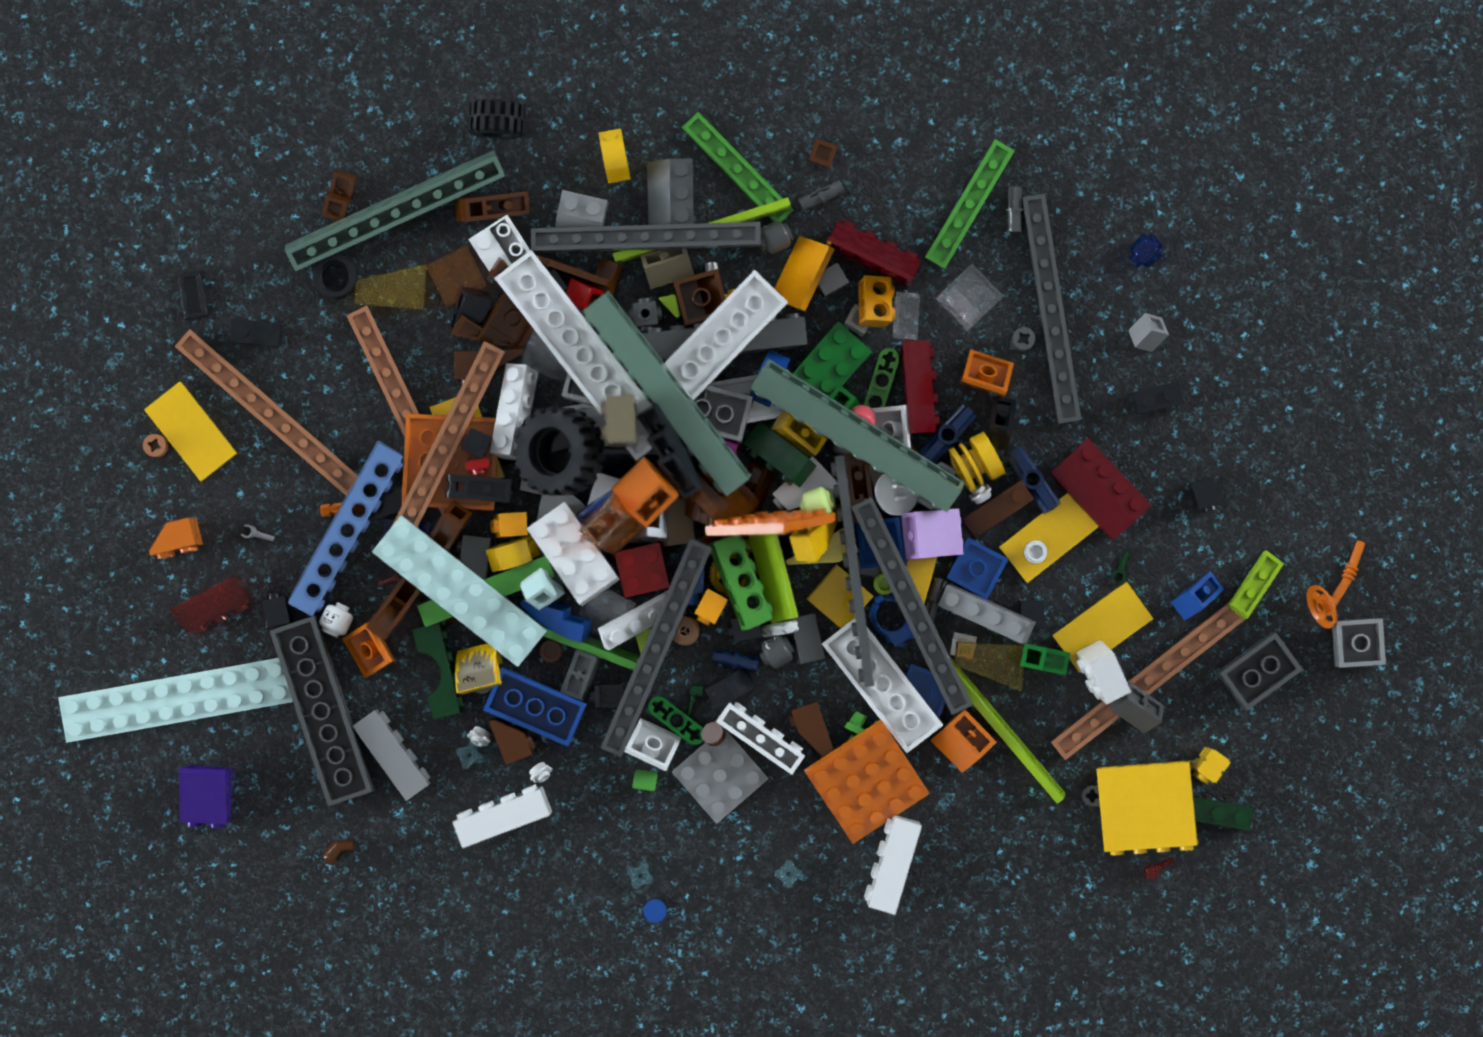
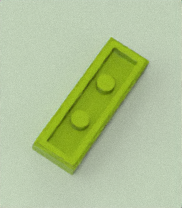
(1255, 584)

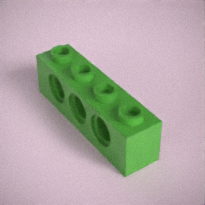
(729, 575)

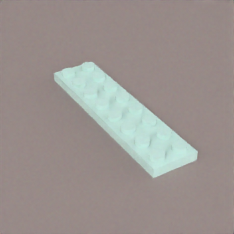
(459, 591)

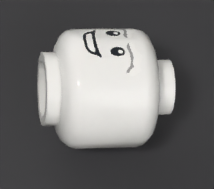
(336, 620)

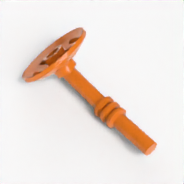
(1326, 604)

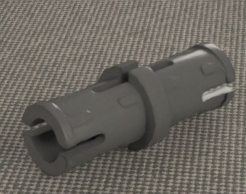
(821, 196)

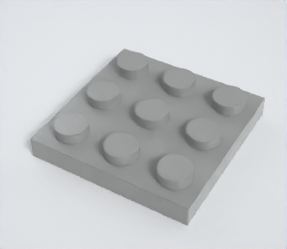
(720, 776)

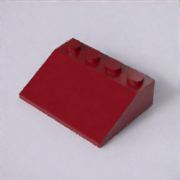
(872, 253)

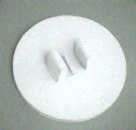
(893, 498)

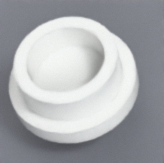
(1035, 551)

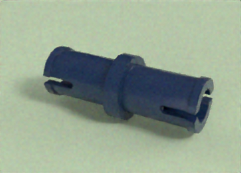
(735, 659)

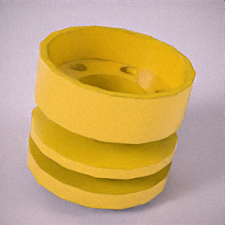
(977, 461)

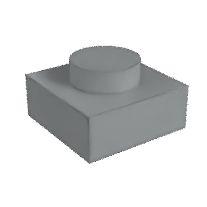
(852, 321)

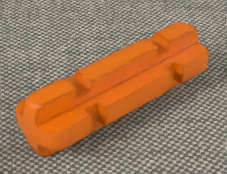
(327, 509)

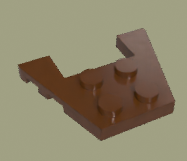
(504, 324)

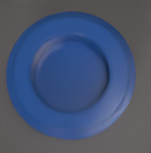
(655, 910)

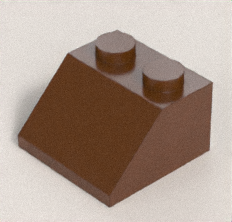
(699, 296)
(512, 741)

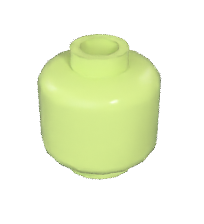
(818, 499)

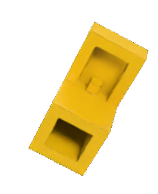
(614, 156)
(512, 553)

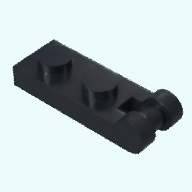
(479, 488)

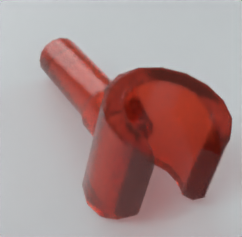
(394, 578)
(1151, 870)

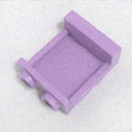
(932, 533)

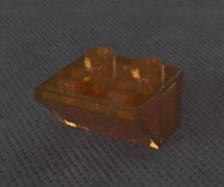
(610, 526)

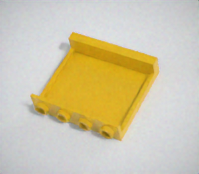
(1147, 807)

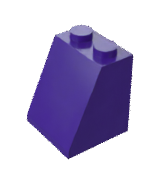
(205, 795)

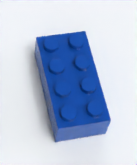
(535, 706)

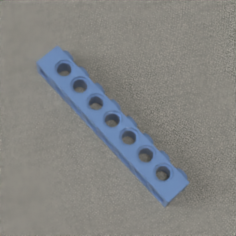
(314, 602)

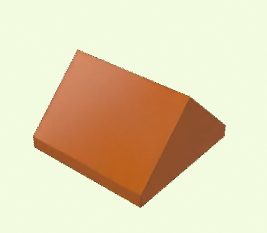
(987, 373)
(368, 650)

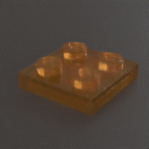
(453, 272)

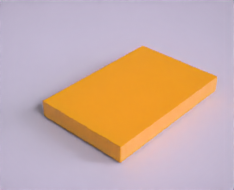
(803, 272)

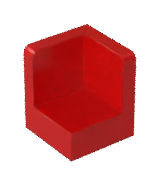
(580, 292)

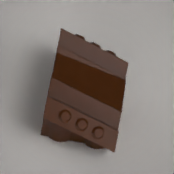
(712, 505)

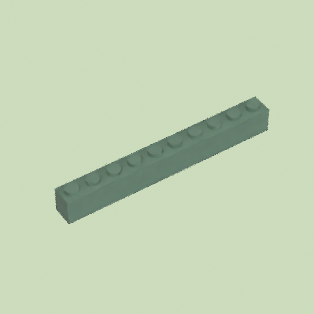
(394, 210)
(665, 390)
(857, 436)

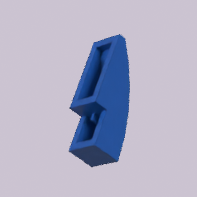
(559, 620)

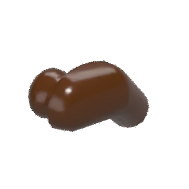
(335, 848)

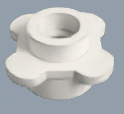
(980, 494)
(479, 736)
(540, 772)

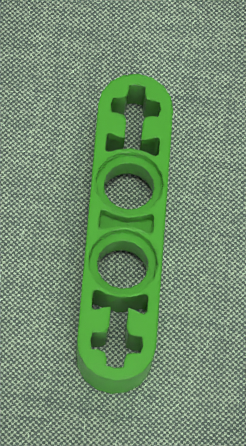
(874, 389)

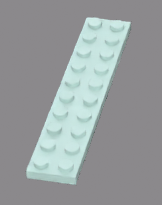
(174, 700)

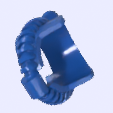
(894, 636)

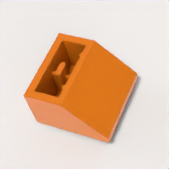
(645, 492)
(176, 536)
(963, 740)

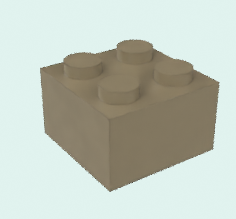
(620, 421)

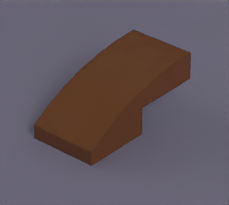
(339, 195)

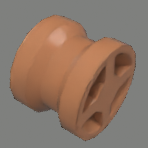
(160, 446)

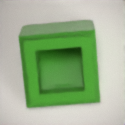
(645, 780)

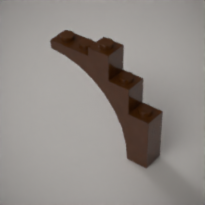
(405, 593)

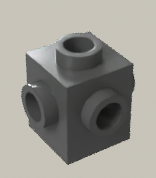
(649, 322)

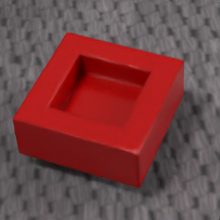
(477, 466)

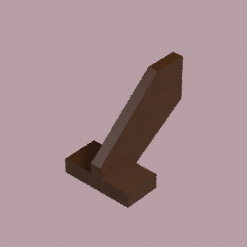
(604, 278)

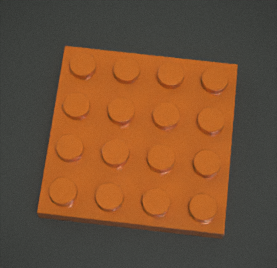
(419, 437)
(767, 523)
(866, 781)

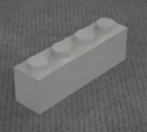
(986, 613)
(391, 754)

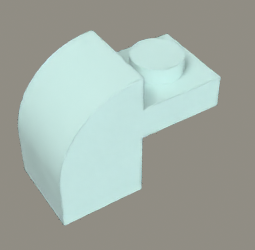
(541, 589)

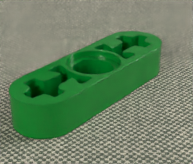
(659, 714)

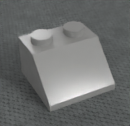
(580, 210)

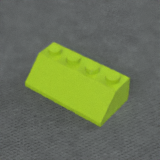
(773, 575)

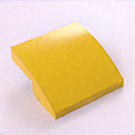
(832, 597)

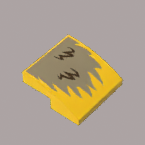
(477, 668)

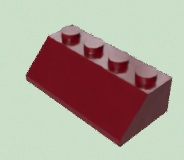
(918, 387)
(1100, 489)

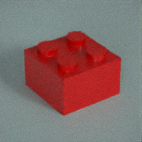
(642, 569)

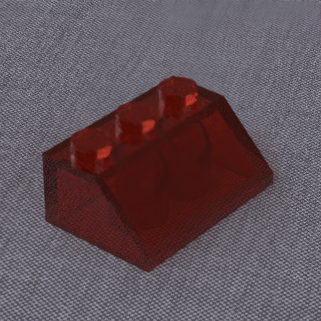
(212, 605)

